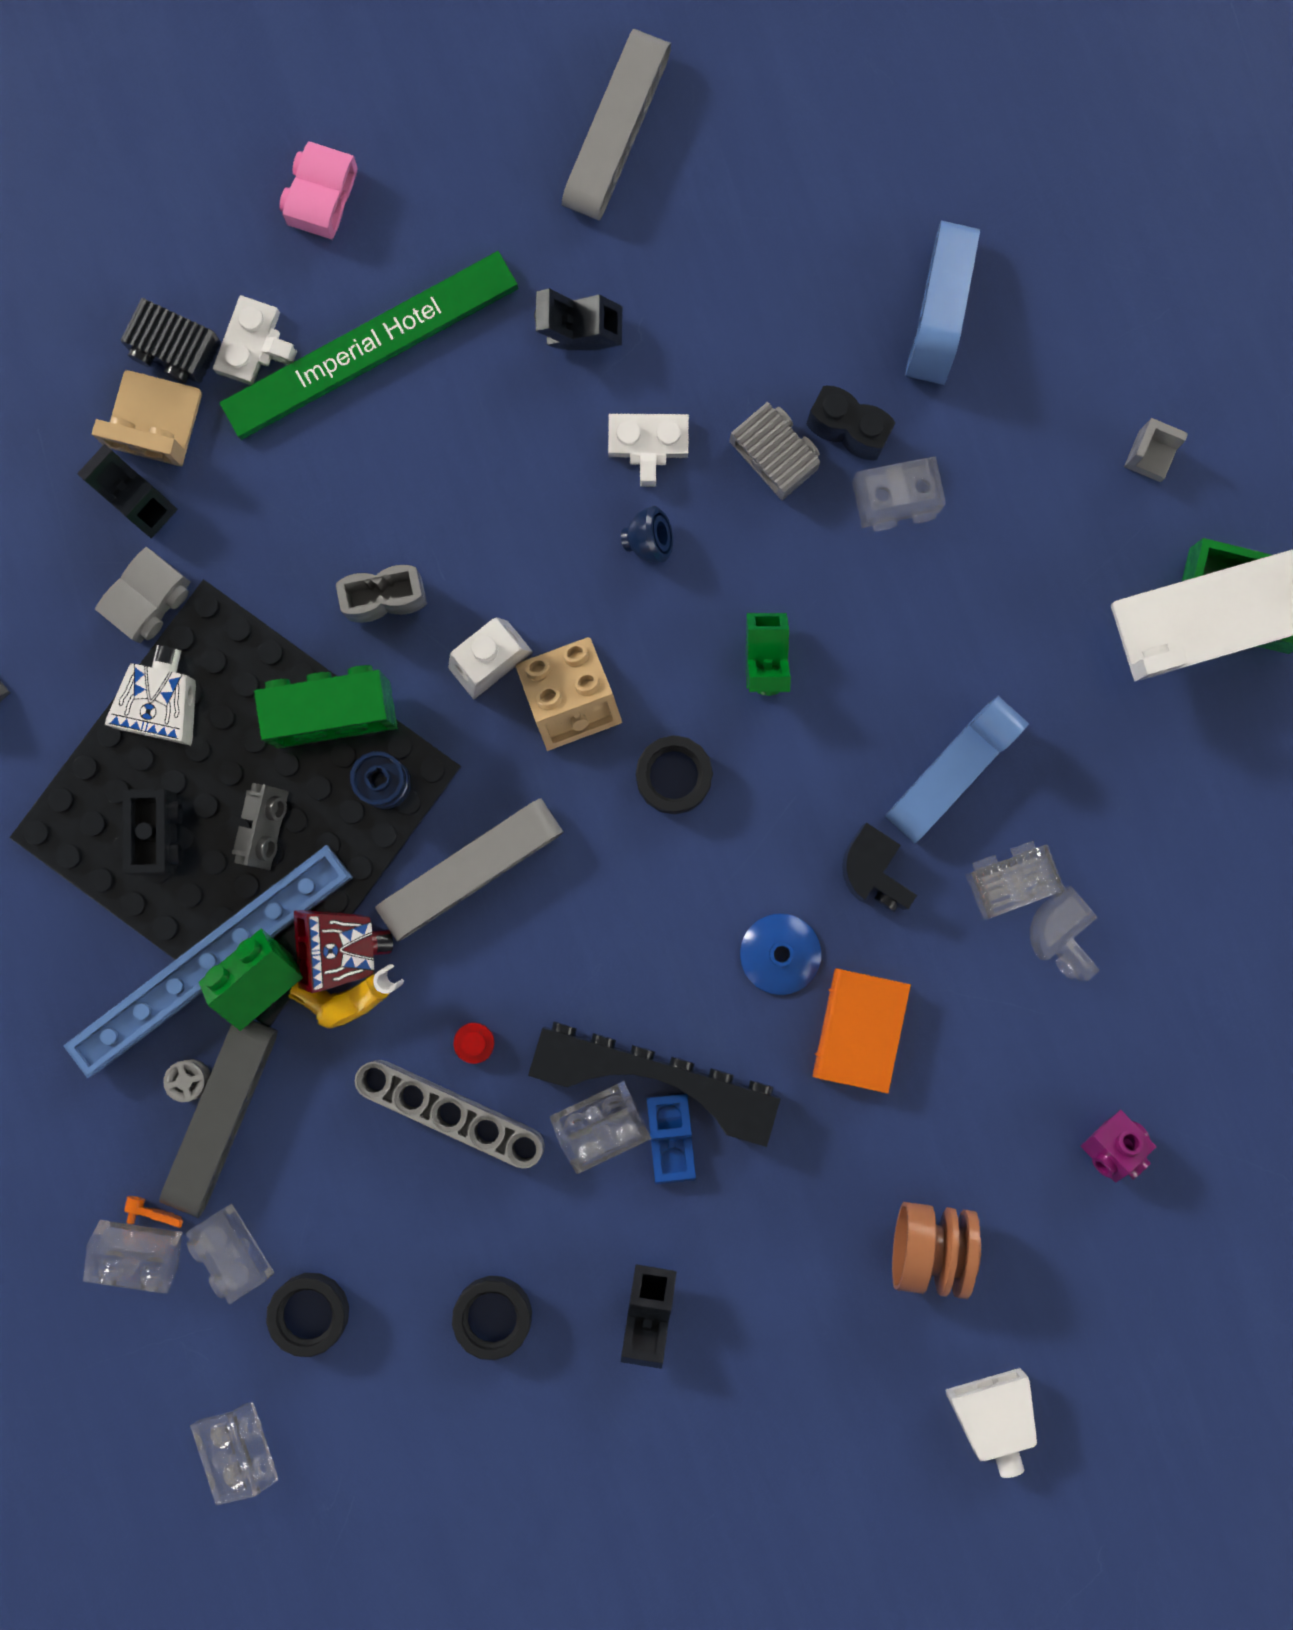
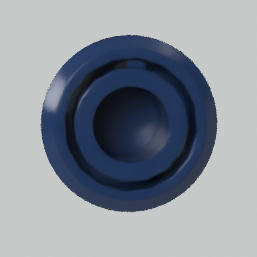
(649, 535)

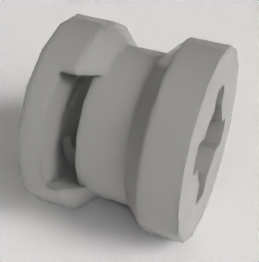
(178, 1082)

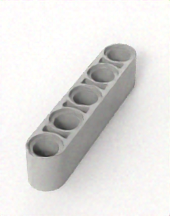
(616, 124)
(469, 869)
(429, 1113)

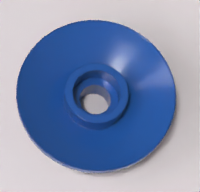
(759, 960)

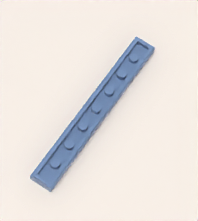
(178, 982)

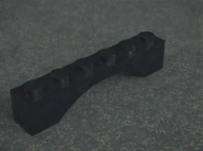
(739, 1109)

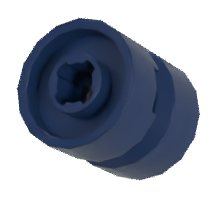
(380, 780)

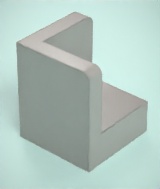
(1155, 449)

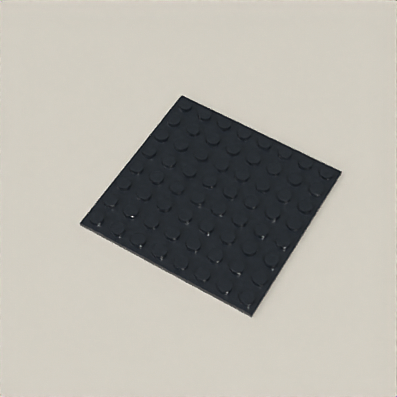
(229, 655)

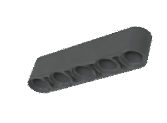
(218, 1118)

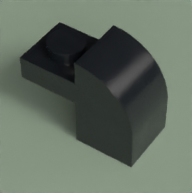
(578, 323)
(127, 491)
(864, 868)
(648, 1316)

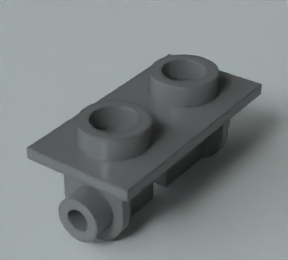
(266, 809)

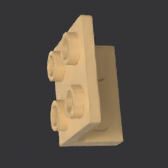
(151, 418)
(568, 693)

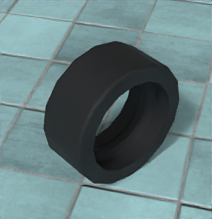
(676, 744)
(275, 1315)
(477, 1346)

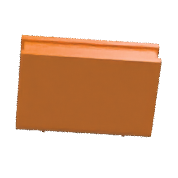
(861, 1030)

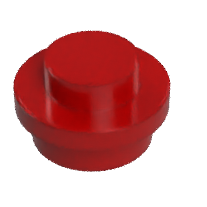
(474, 1043)

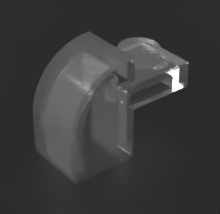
(1053, 933)

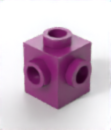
(1119, 1147)

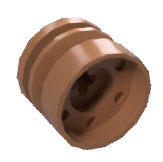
(943, 1250)

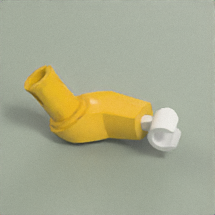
(348, 1005)

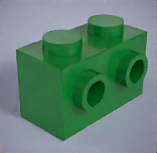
(250, 979)

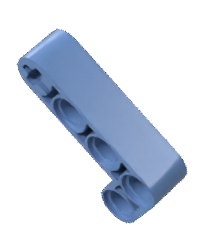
(943, 303)
(956, 768)

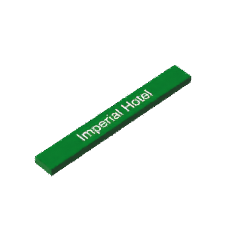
(369, 345)

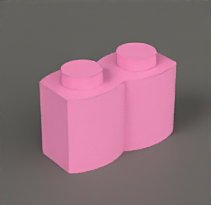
(319, 189)

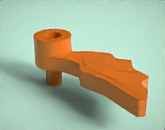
(135, 1206)

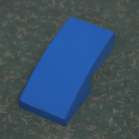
(671, 1139)

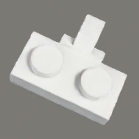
(252, 342)
(648, 440)

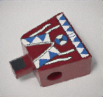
(336, 948)

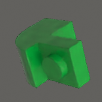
(767, 653)

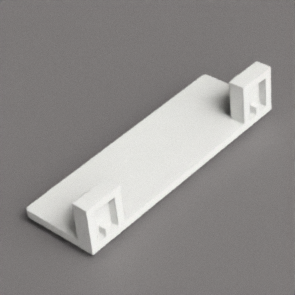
(1207, 616)

